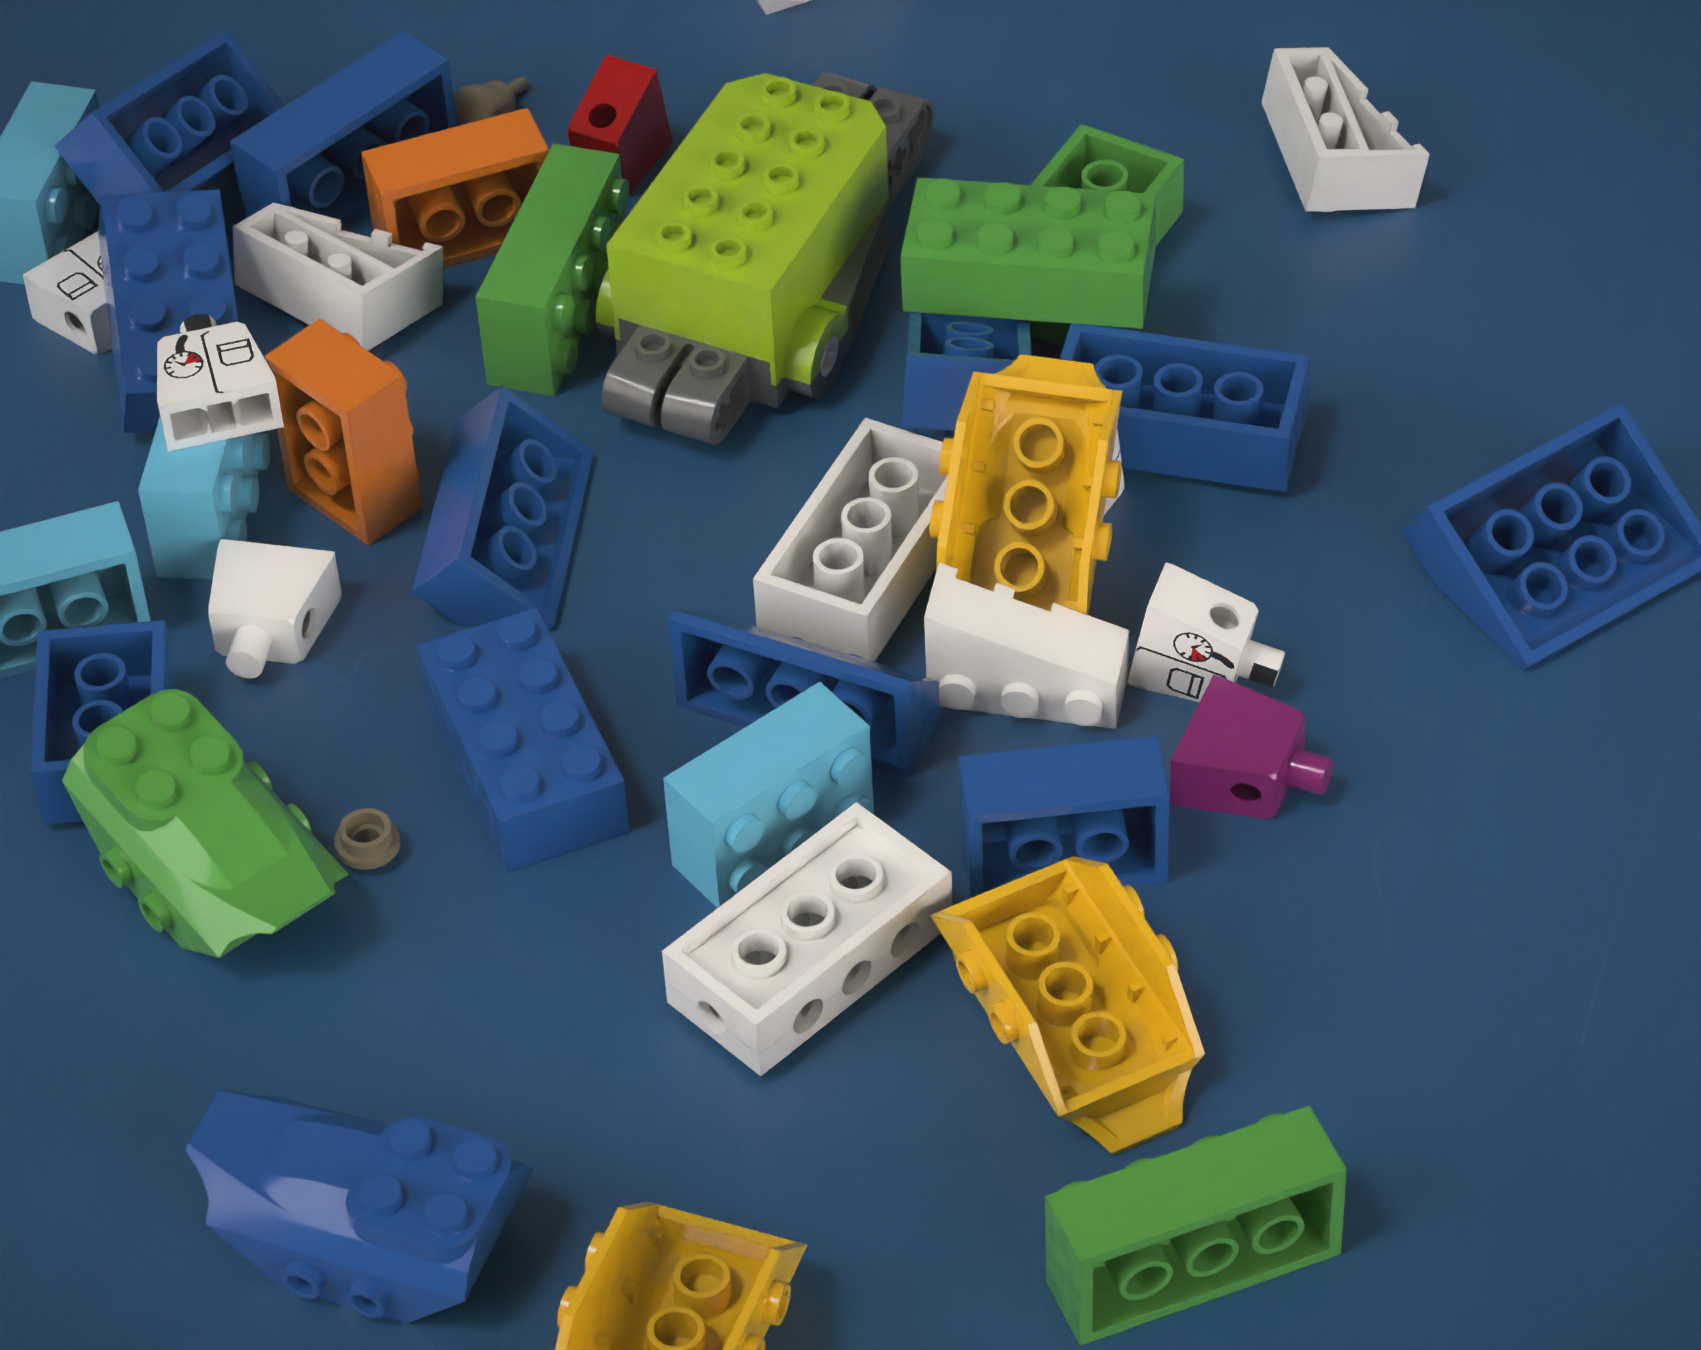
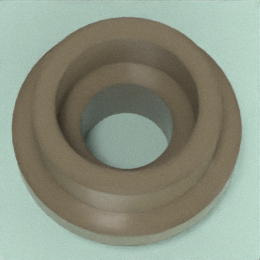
(367, 839)

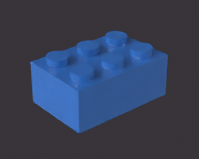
(941, 361)
(81, 684)
(1062, 803)

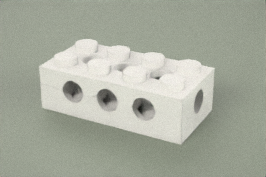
(807, 938)

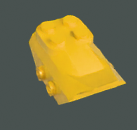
(1030, 481)
(1082, 997)
(677, 1284)

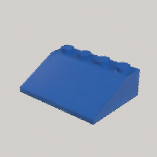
(1561, 538)

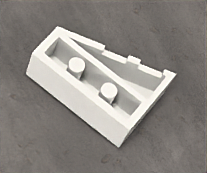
(1335, 139)
(336, 275)
(1022, 658)

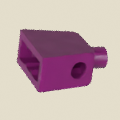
(1244, 754)

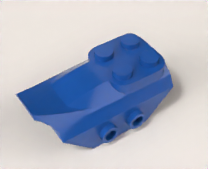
(354, 1204)

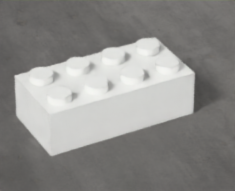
(857, 545)

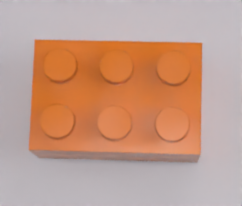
(455, 185)
(345, 431)

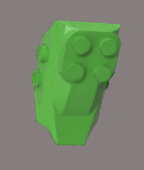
(195, 826)

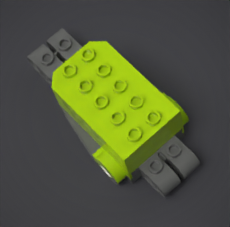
(755, 250)

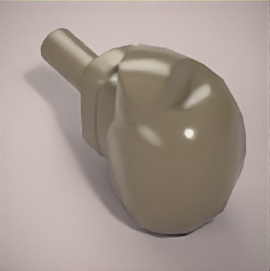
(487, 99)

